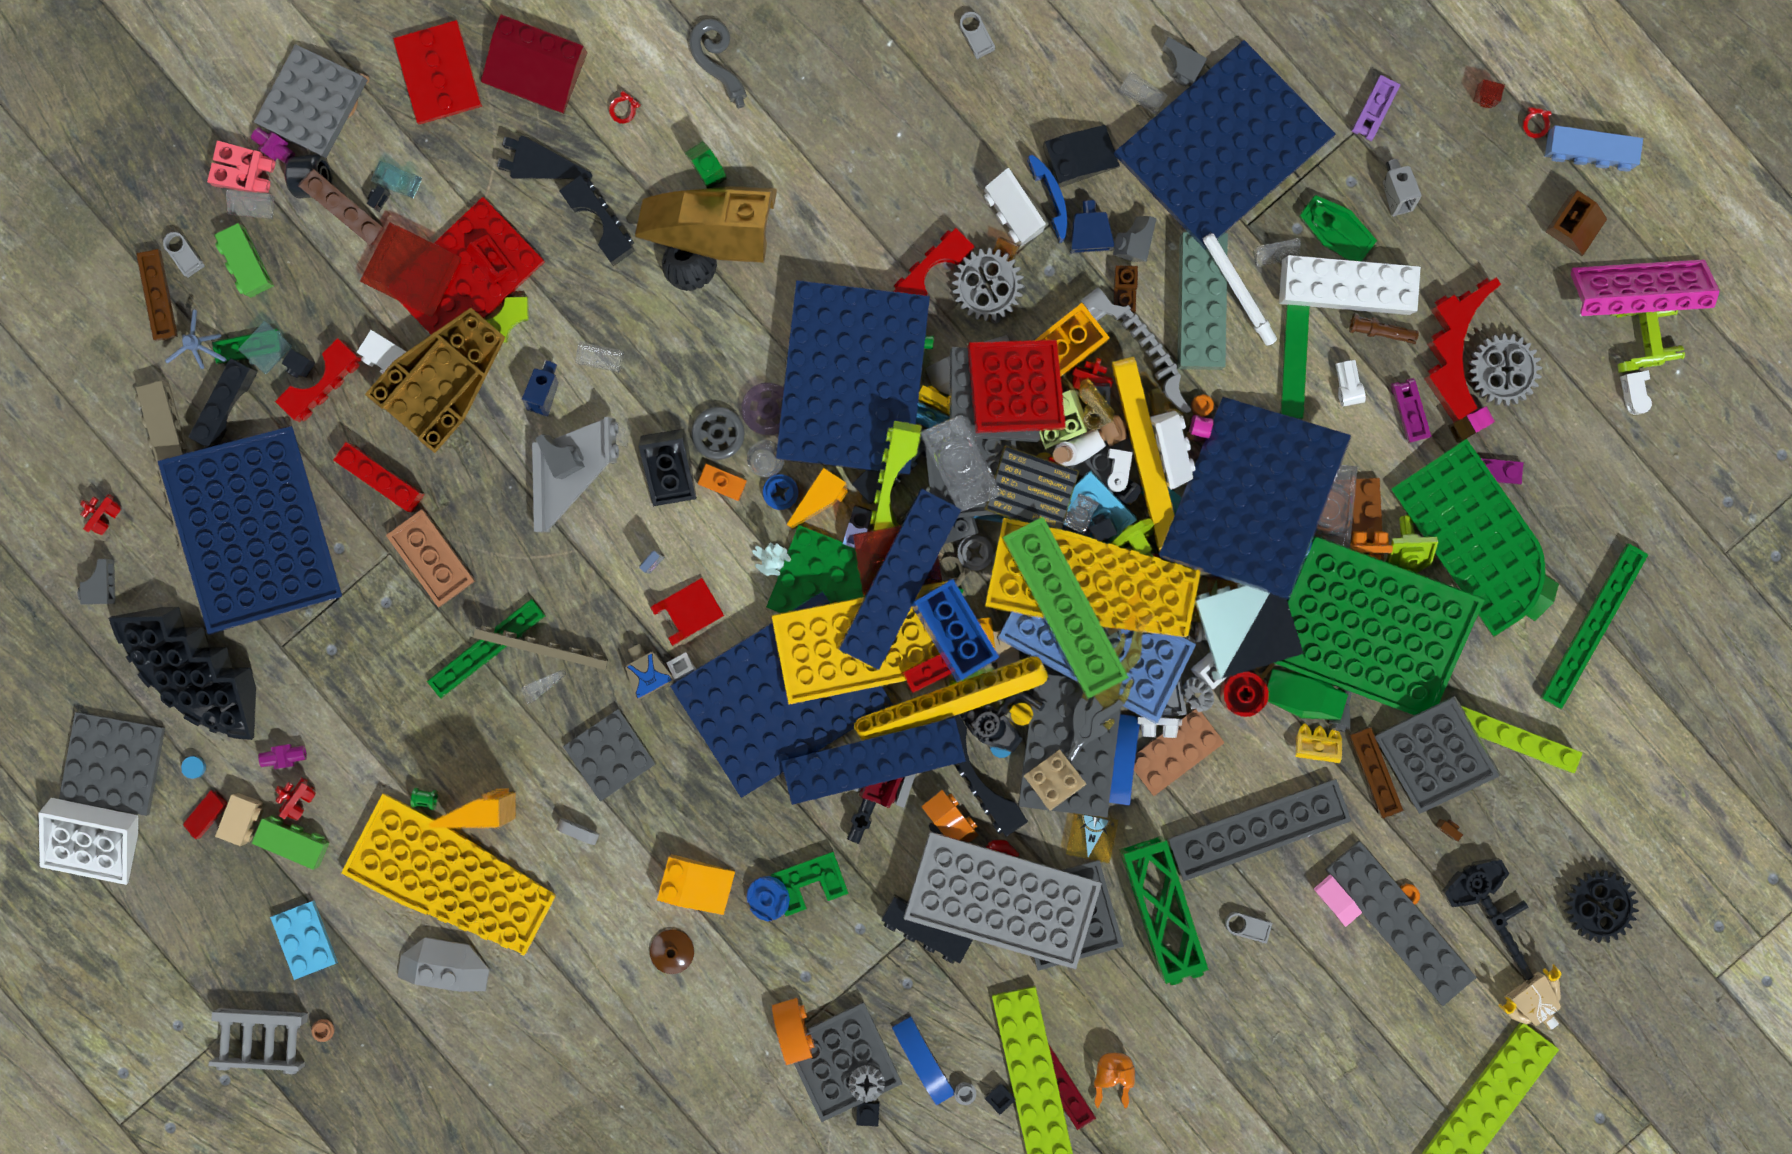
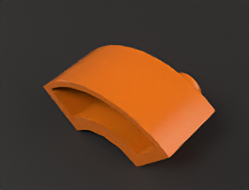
(948, 817)
(791, 1031)

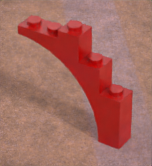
(1454, 317)

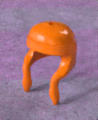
(1111, 1070)

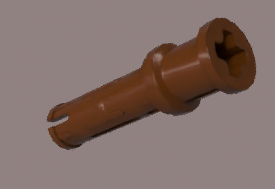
(1374, 327)

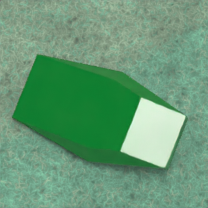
(1337, 229)
(1305, 696)

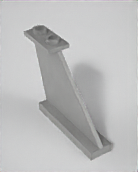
(555, 495)

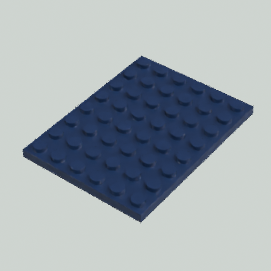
(1224, 144)
(850, 373)
(1255, 497)
(249, 529)
(745, 712)

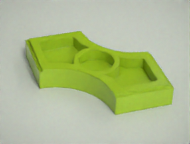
(513, 312)

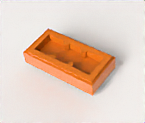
(722, 482)

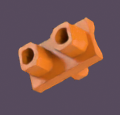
(1379, 545)

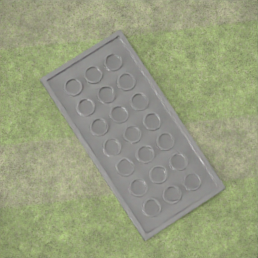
(1002, 900)

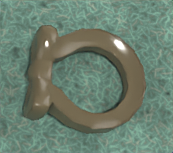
(964, 571)

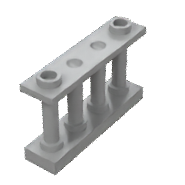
(248, 1019)

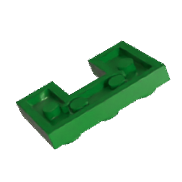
(822, 869)

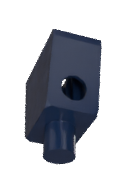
(1091, 230)
(539, 397)

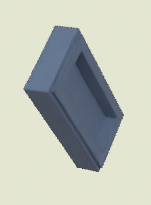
(651, 562)

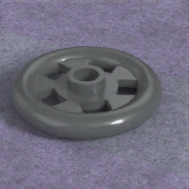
(733, 442)

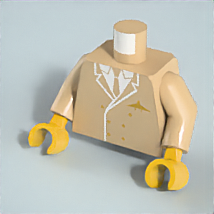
(1536, 999)

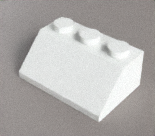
(1014, 208)
(1173, 448)

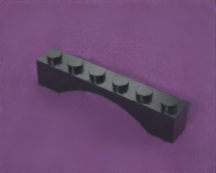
(1005, 812)

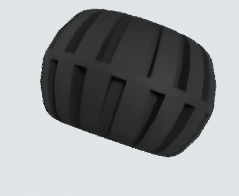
(687, 269)

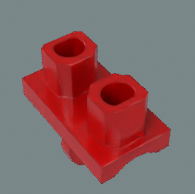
(1081, 374)
(95, 523)
(289, 807)

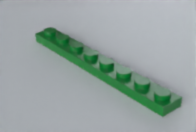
(1594, 626)

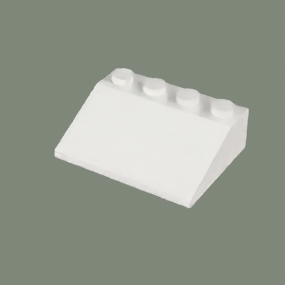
(87, 840)

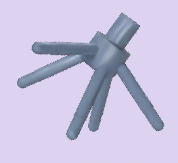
(193, 343)

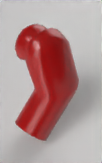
(1002, 846)

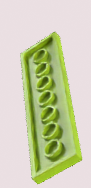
(1032, 1072)
(1494, 1094)

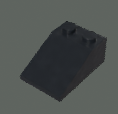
(1080, 155)
(667, 467)

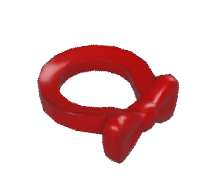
(634, 104)
(1532, 111)

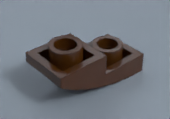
(1125, 286)

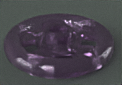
(750, 417)

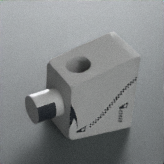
(1400, 188)

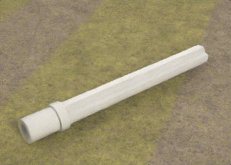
(1261, 324)

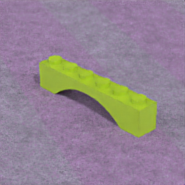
(903, 447)
(1524, 742)

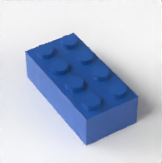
(955, 630)

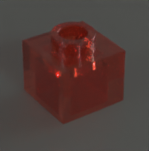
(1488, 93)

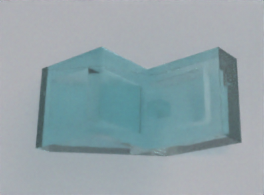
(396, 179)

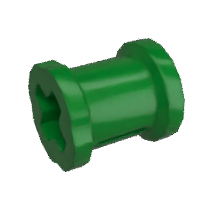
(424, 798)

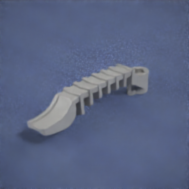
(1099, 306)

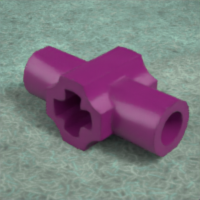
(272, 145)
(282, 756)

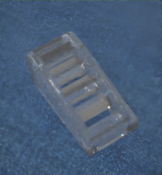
(536, 689)

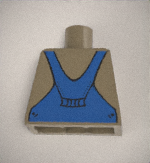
(647, 672)

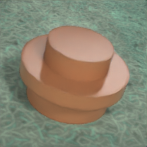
(322, 1030)

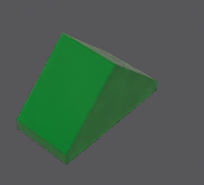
(1545, 599)

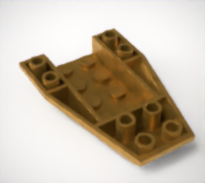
(710, 221)
(439, 378)

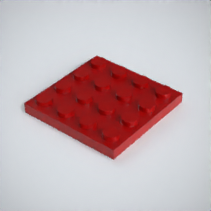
(1016, 386)

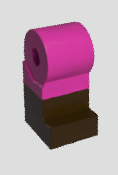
(1471, 424)
(1199, 429)

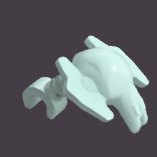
(771, 558)

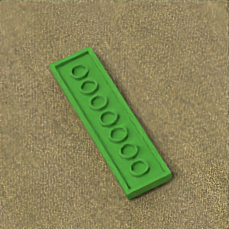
(1065, 607)

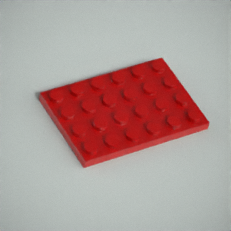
(469, 285)

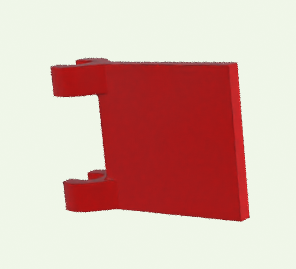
(690, 610)

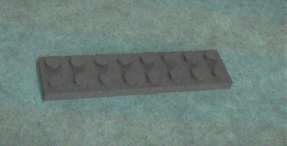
(1259, 829)
(1401, 923)

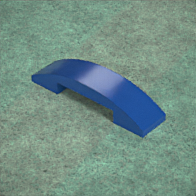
(1040, 172)
(1124, 760)
(923, 1060)

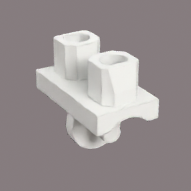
(1170, 726)

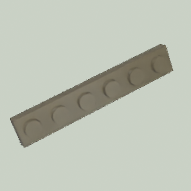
(531, 644)

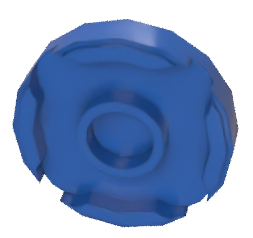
(768, 898)

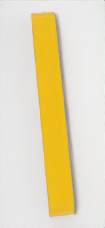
(1144, 446)
(954, 699)

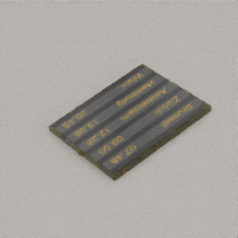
(1032, 488)

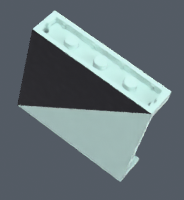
(1247, 629)

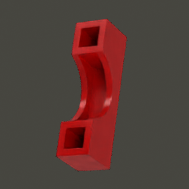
(950, 250)
(338, 363)
(378, 477)

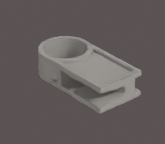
(978, 40)
(186, 257)
(1253, 928)

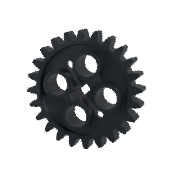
(1611, 890)

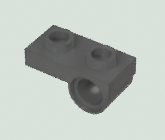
(962, 528)

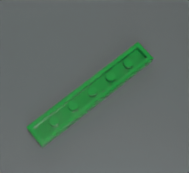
(1294, 361)
(484, 651)

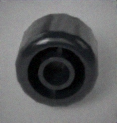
(299, 166)

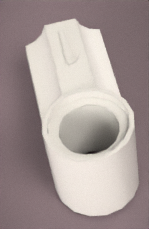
(1350, 389)

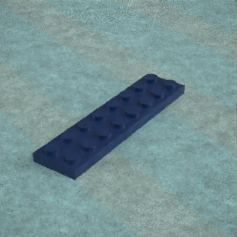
(899, 579)
(873, 761)

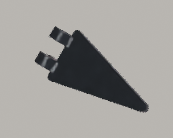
(538, 162)

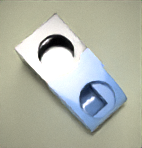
(858, 523)

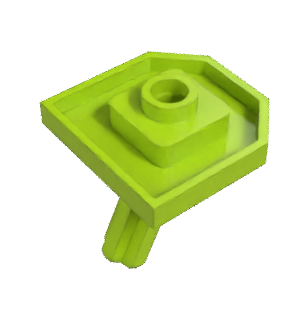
(1136, 537)
(1410, 550)

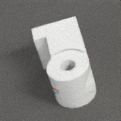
(1635, 392)
(1120, 469)

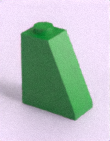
(706, 165)

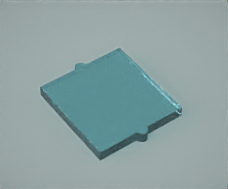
(265, 347)

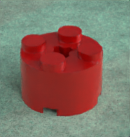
(1256, 698)

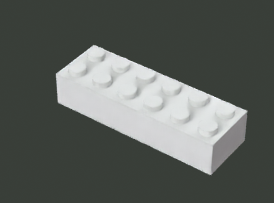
(1349, 285)

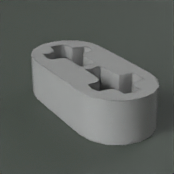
(577, 831)

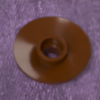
(676, 941)

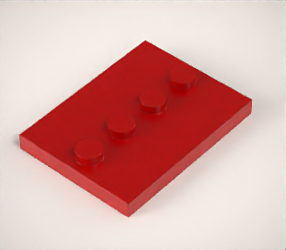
(437, 72)

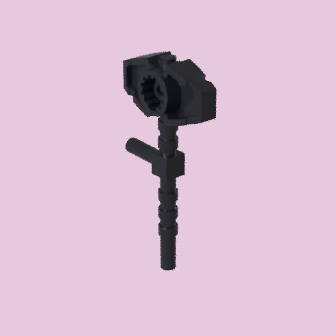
(994, 727)
(1473, 887)

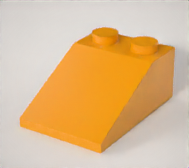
(1076, 337)
(821, 495)
(695, 885)

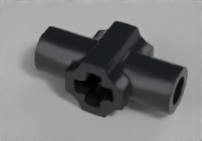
(856, 831)

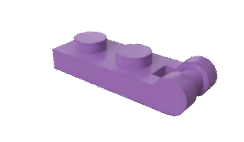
(1376, 107)

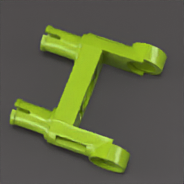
(1654, 351)

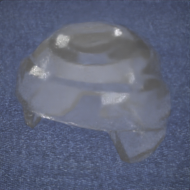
(762, 458)

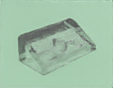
(250, 204)
(1276, 252)

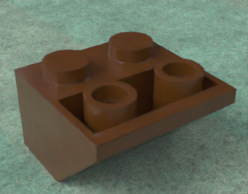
(1577, 222)

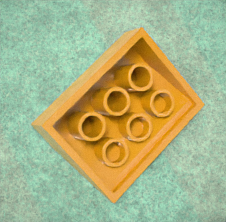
(489, 811)

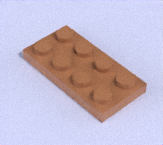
(430, 558)
(1169, 758)

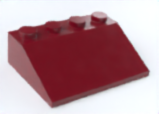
(533, 64)

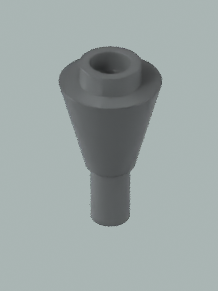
(1344, 723)

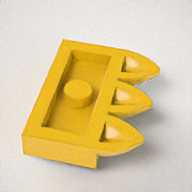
(1319, 745)

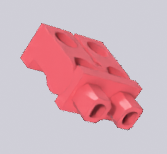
(247, 170)

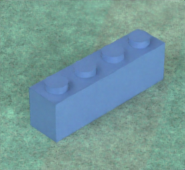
(1593, 147)

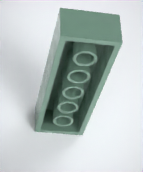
(1201, 307)

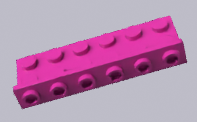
(1645, 287)

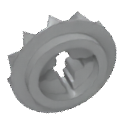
(985, 550)
(1198, 685)
(859, 1076)

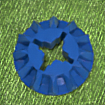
(770, 489)

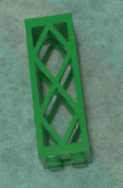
(1180, 967)

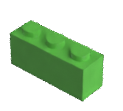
(243, 260)
(290, 842)

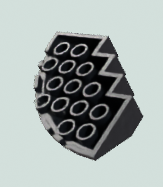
(187, 671)

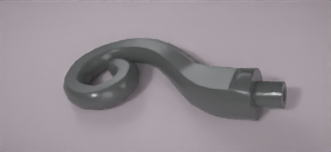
(731, 82)

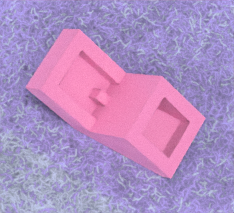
(1337, 900)

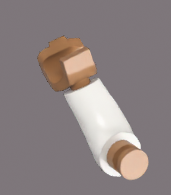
(1088, 444)

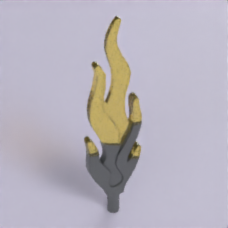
(1088, 722)

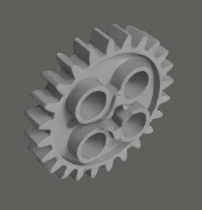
(970, 294)
(1484, 369)

